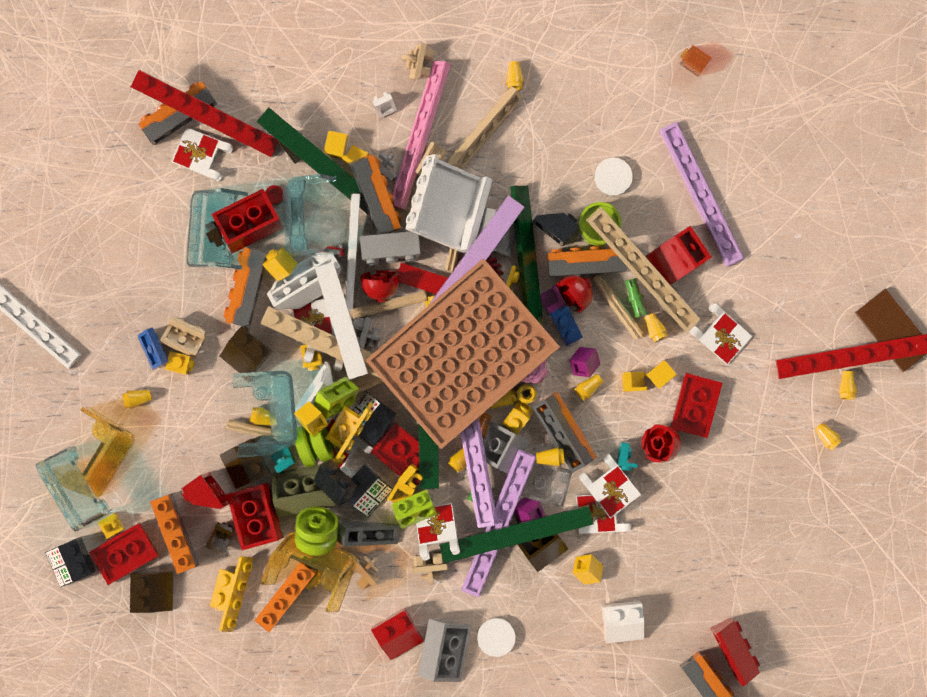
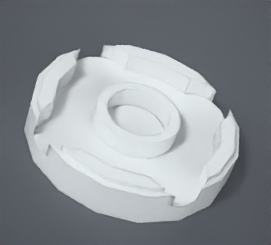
(613, 176)
(496, 637)

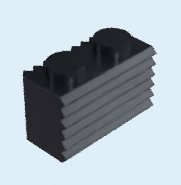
(334, 482)

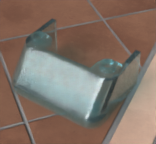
(293, 210)
(199, 250)
(278, 389)
(71, 489)

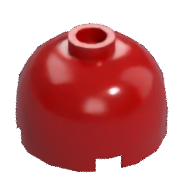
(380, 285)
(576, 292)
(661, 443)

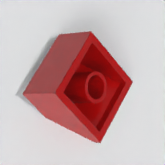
(397, 634)

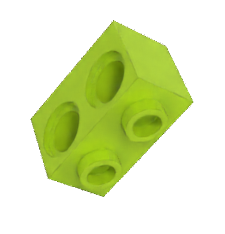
(335, 397)
(414, 509)

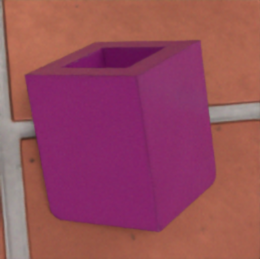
(552, 300)
(584, 361)
(528, 509)

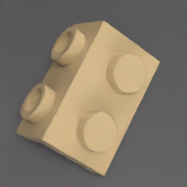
(183, 336)

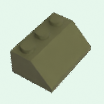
(296, 491)

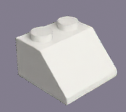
(623, 621)

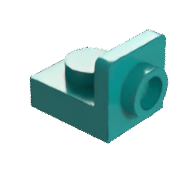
(623, 454)
(283, 459)

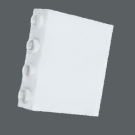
(448, 204)

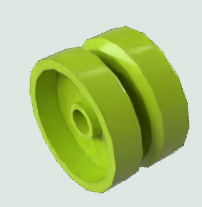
(585, 230)
(314, 448)
(316, 530)

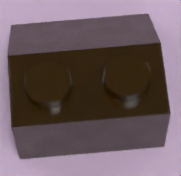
(245, 351)
(243, 469)
(543, 550)
(151, 591)

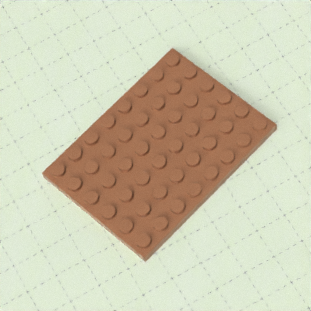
(462, 353)

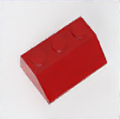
(247, 221)
(205, 492)
(255, 516)
(736, 650)

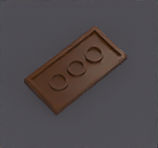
(888, 322)

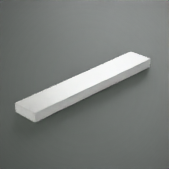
(352, 246)
(341, 320)
(37, 329)

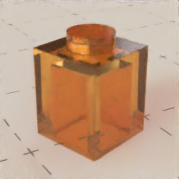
(694, 60)

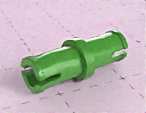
(636, 298)

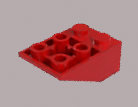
(679, 255)

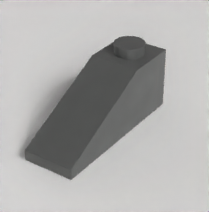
(366, 533)

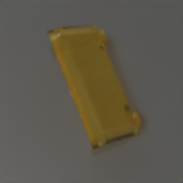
(114, 447)
(336, 567)

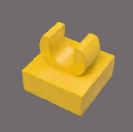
(409, 474)
(111, 525)

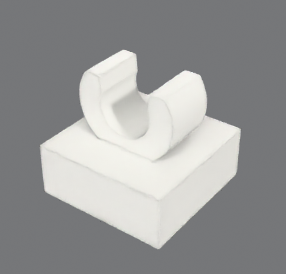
(384, 105)

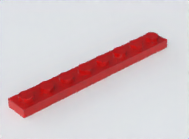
(204, 113)
(851, 356)

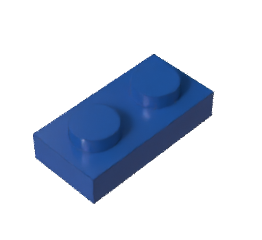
(566, 325)
(152, 348)

